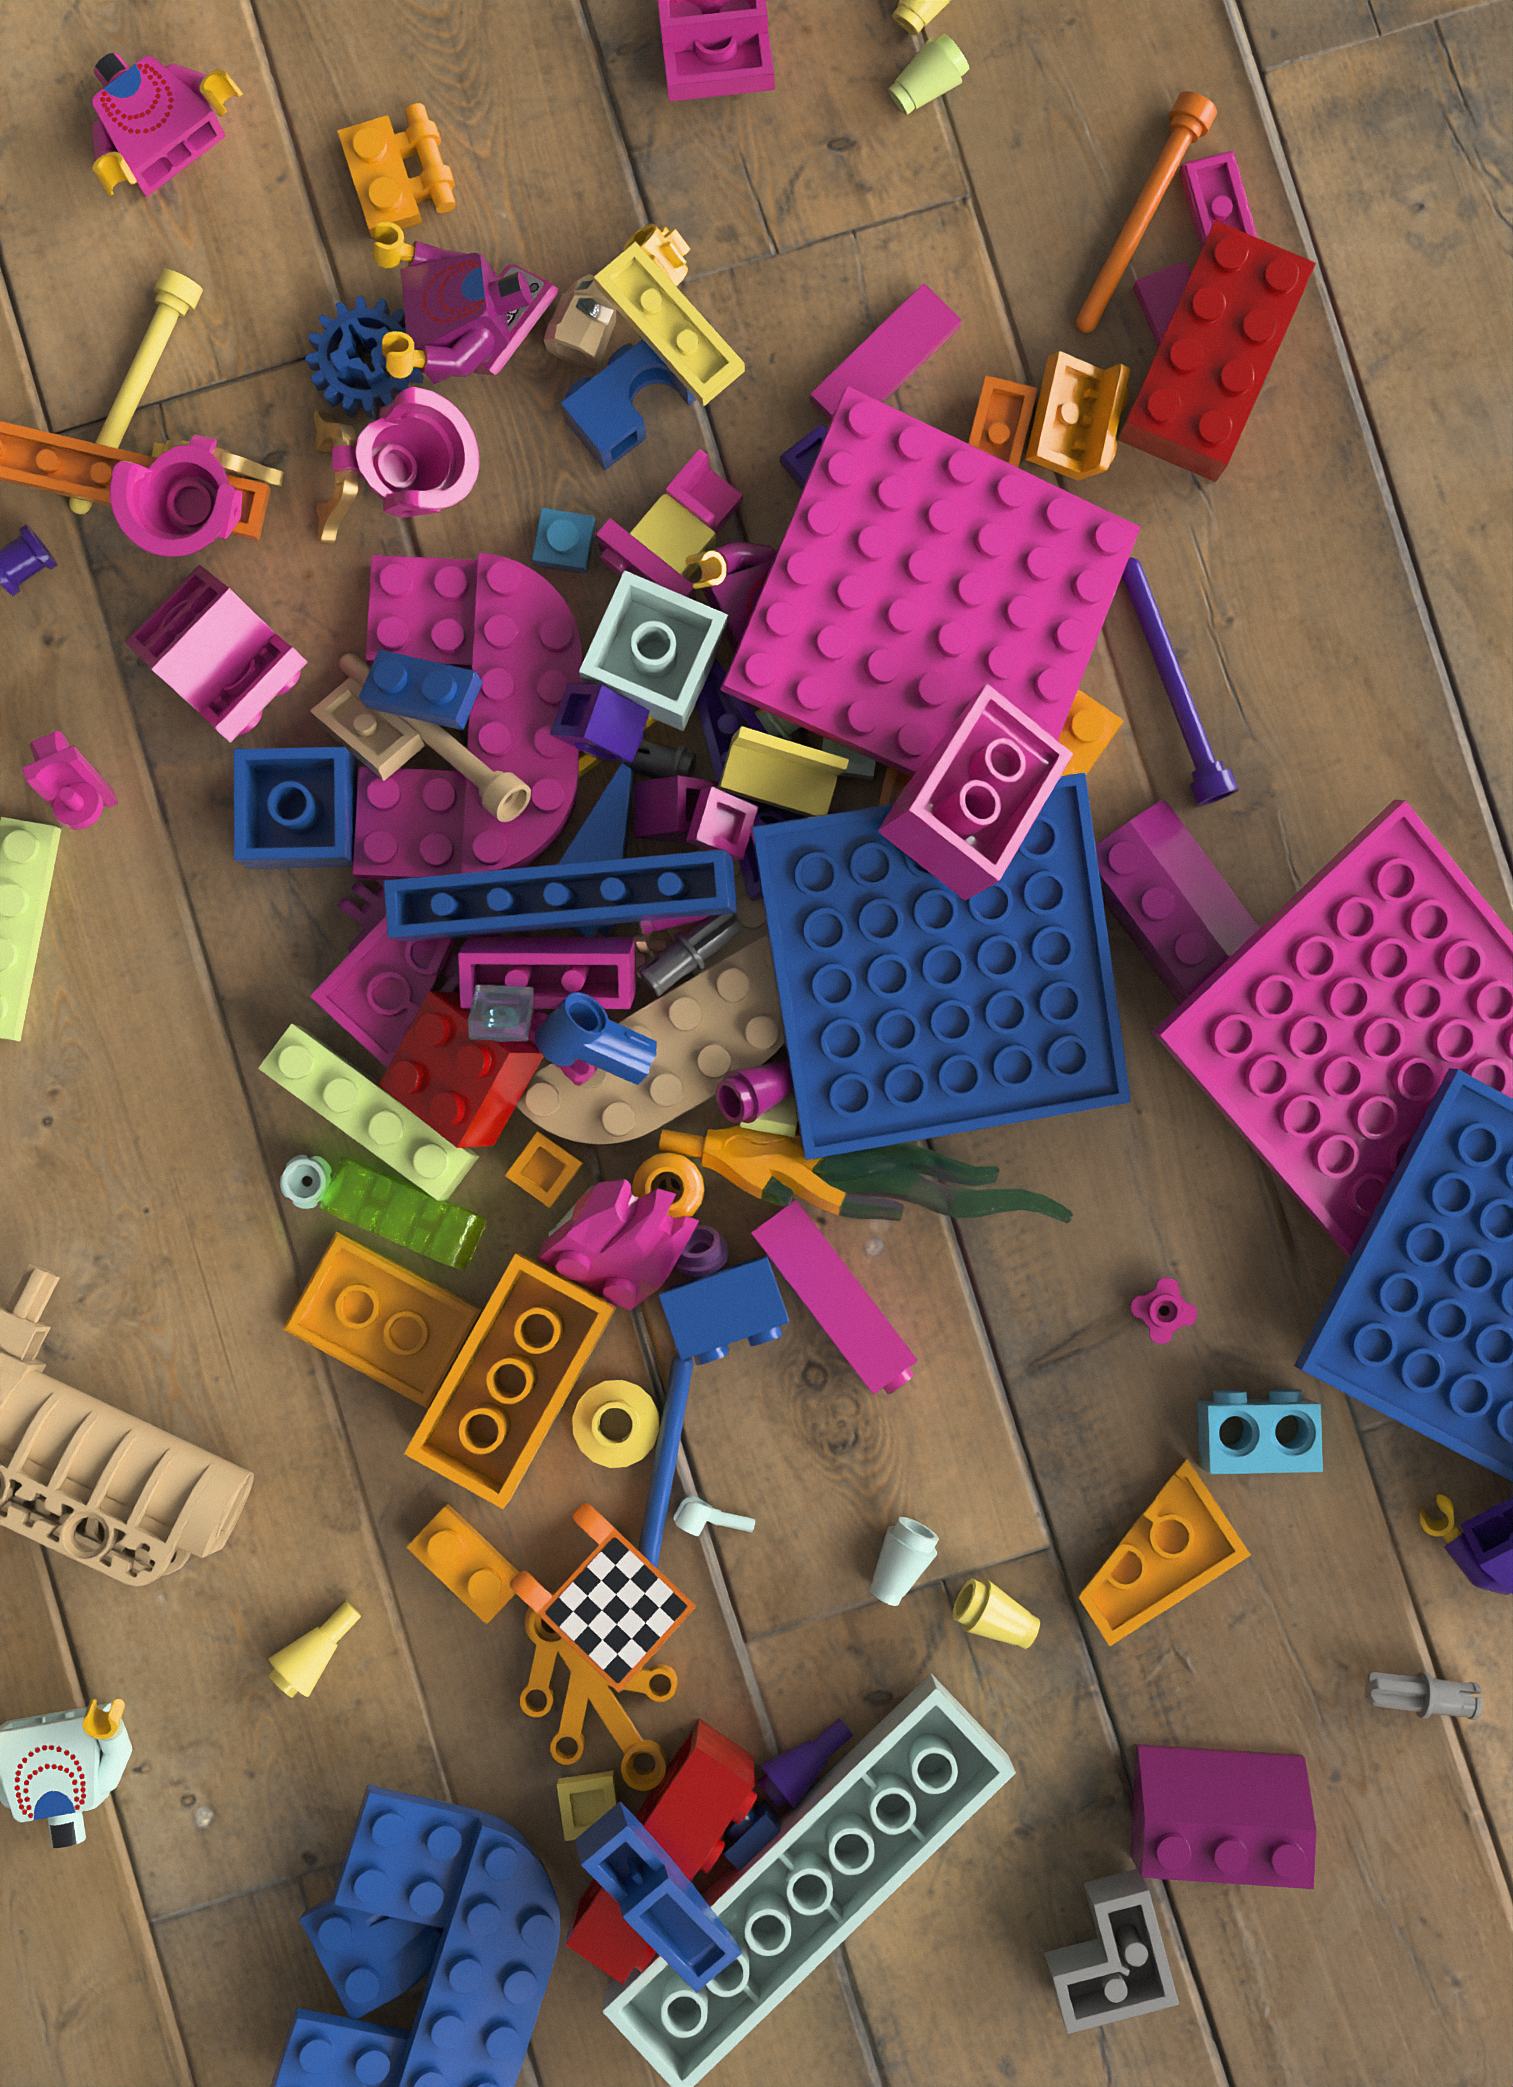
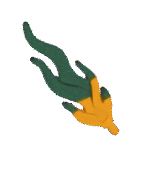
(843, 1183)

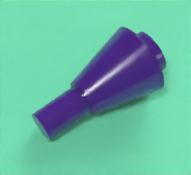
(794, 1771)

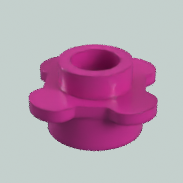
(1148, 1305)

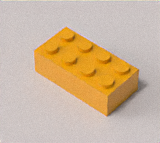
(510, 1379)

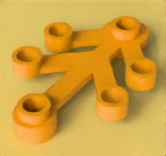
(589, 1684)

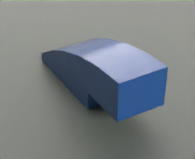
(656, 1897)

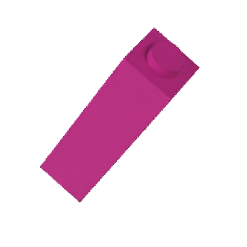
(836, 1299)

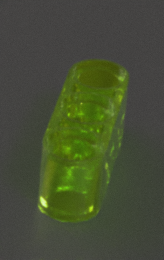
(403, 1214)

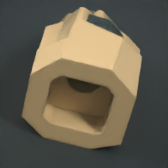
(581, 324)

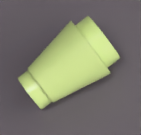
(929, 74)

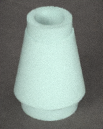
(902, 1560)

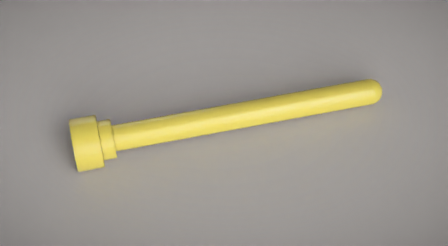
(174, 298)

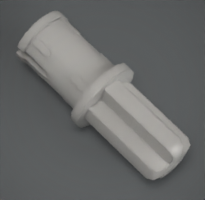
(1424, 1695)

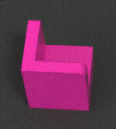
(704, 492)

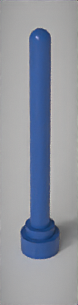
(665, 1458)

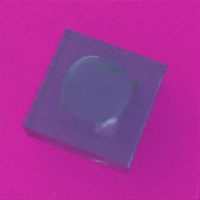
(501, 1013)

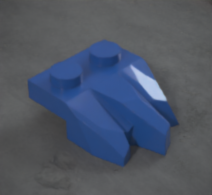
(369, 1953)

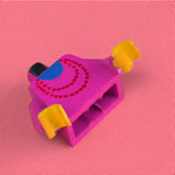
(154, 120)

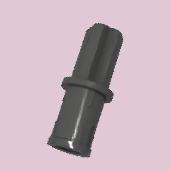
(688, 952)

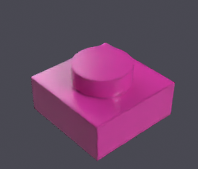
(721, 823)

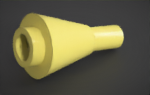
(304, 1660)

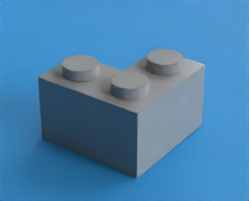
(1123, 1968)

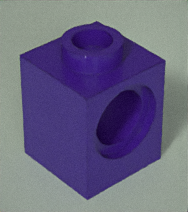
(600, 722)

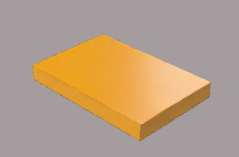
(382, 1319)

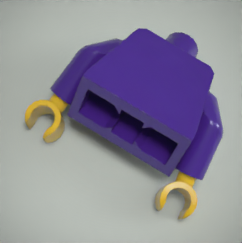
(1482, 1548)

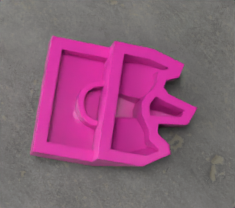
(715, 47)
(619, 1242)

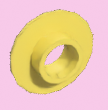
(635, 1403)

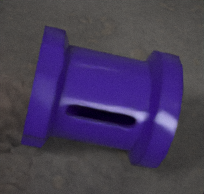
(23, 559)

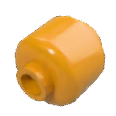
(670, 1167)

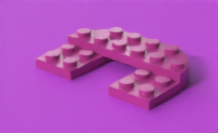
(525, 649)

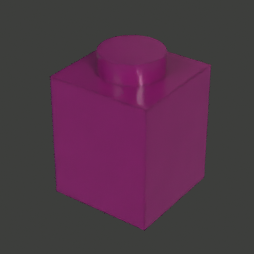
(667, 807)

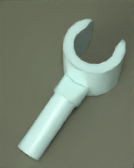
(695, 1512)

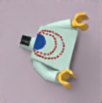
(63, 1766)

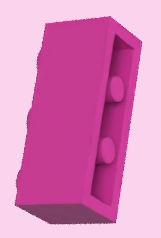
(552, 967)

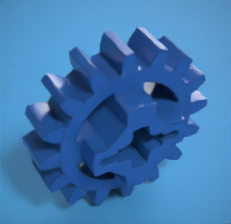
(343, 369)

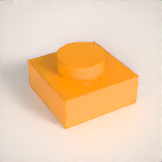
(544, 1169)

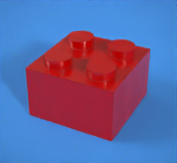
(458, 1082)

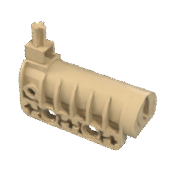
(101, 1465)

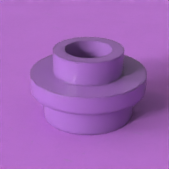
(703, 1253)

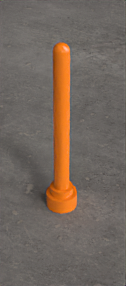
(1189, 120)

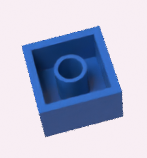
(294, 807)
(724, 1309)

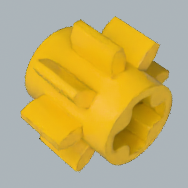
(664, 249)

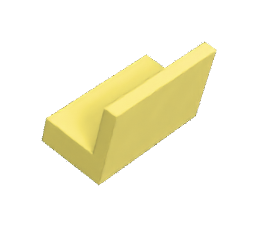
(780, 773)

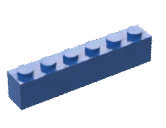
(560, 896)

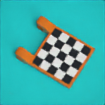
(612, 1606)

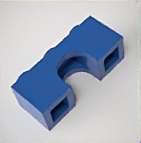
(602, 407)

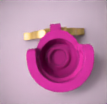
(411, 458)
(182, 496)

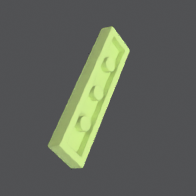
(26, 875)

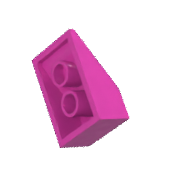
(977, 794)

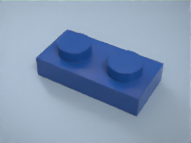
(420, 689)

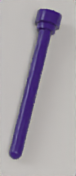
(1210, 778)

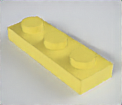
(669, 324)

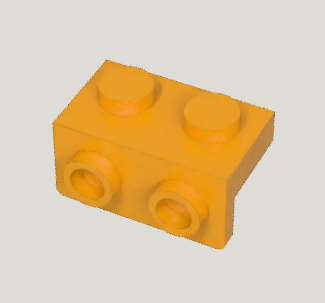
(1077, 416)

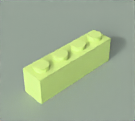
(366, 1112)

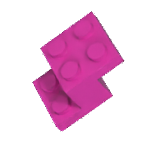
(216, 653)

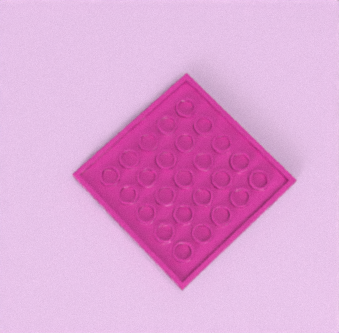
(918, 584)
(1349, 1016)

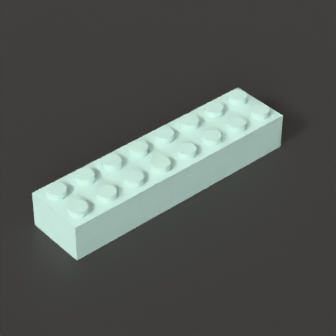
(817, 1879)

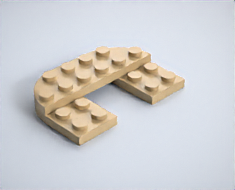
(702, 1031)

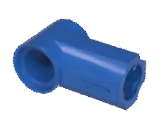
(585, 1033)

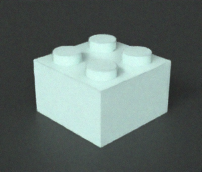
(655, 648)

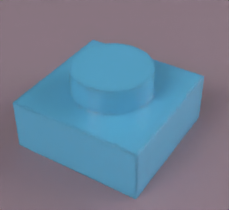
(564, 541)

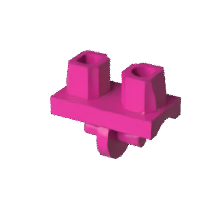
(67, 782)

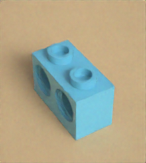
(1258, 1447)

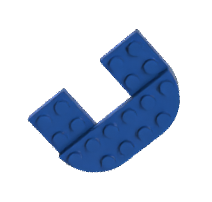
(491, 1964)

